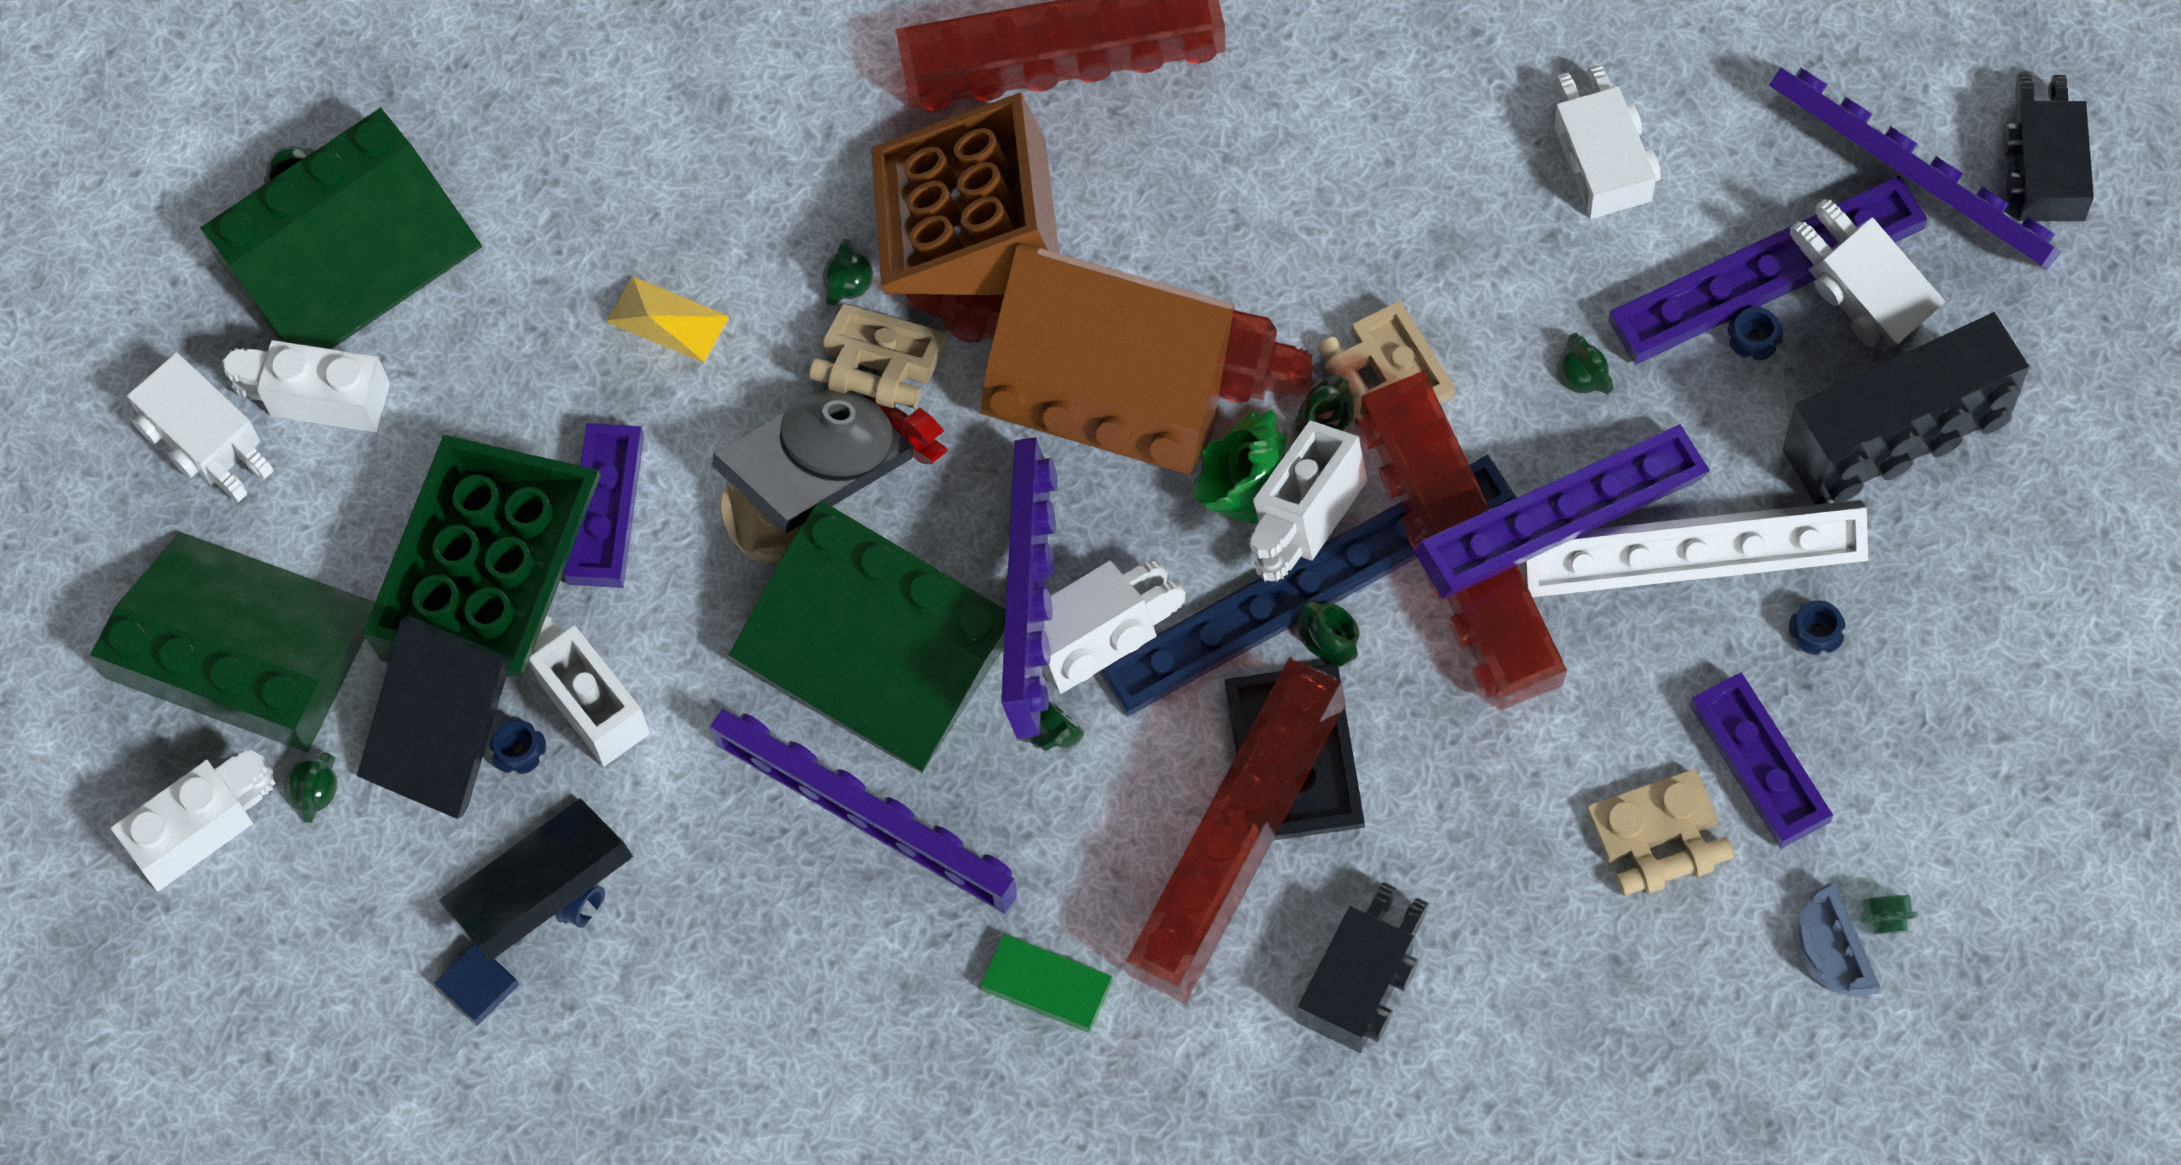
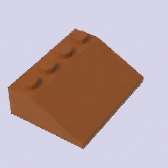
(962, 201)
(1107, 359)

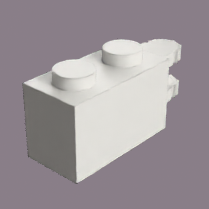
(1604, 145)
(1867, 277)
(312, 384)
(198, 425)
(1306, 498)
(1106, 619)
(587, 692)
(194, 816)

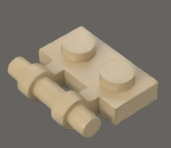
(882, 344)
(1392, 348)
(1654, 816)

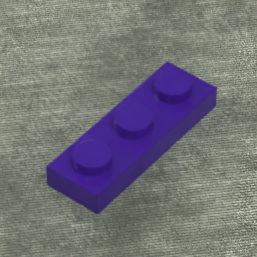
(605, 534)
(1761, 760)

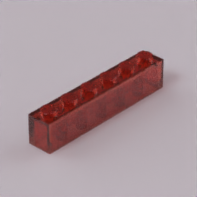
(1052, 44)
(1439, 492)
(1236, 830)

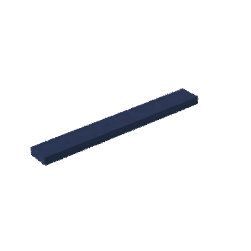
(1272, 607)

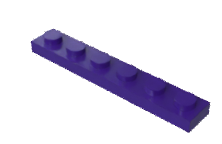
(1937, 177)
(1750, 276)
(1560, 511)
(1027, 596)
(883, 820)

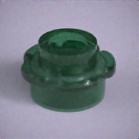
(1888, 913)

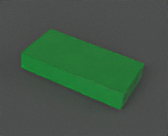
(1046, 983)

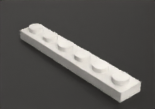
(1703, 548)

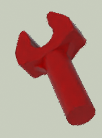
(919, 430)

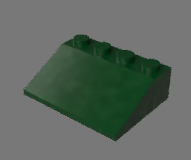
(341, 236)
(484, 548)
(871, 636)
(234, 640)

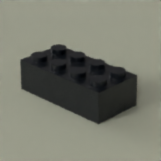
(1905, 410)

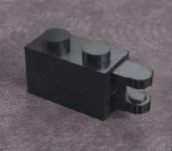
(2049, 154)
(1360, 973)

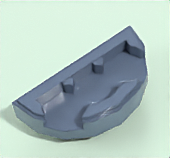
(1831, 945)

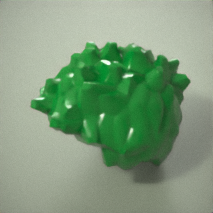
(1240, 466)

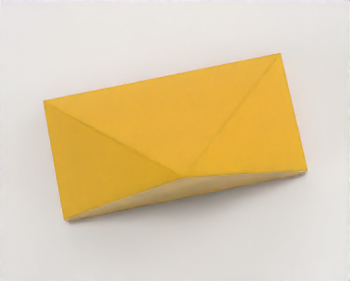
(668, 319)

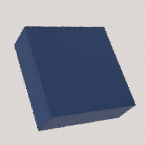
(476, 984)

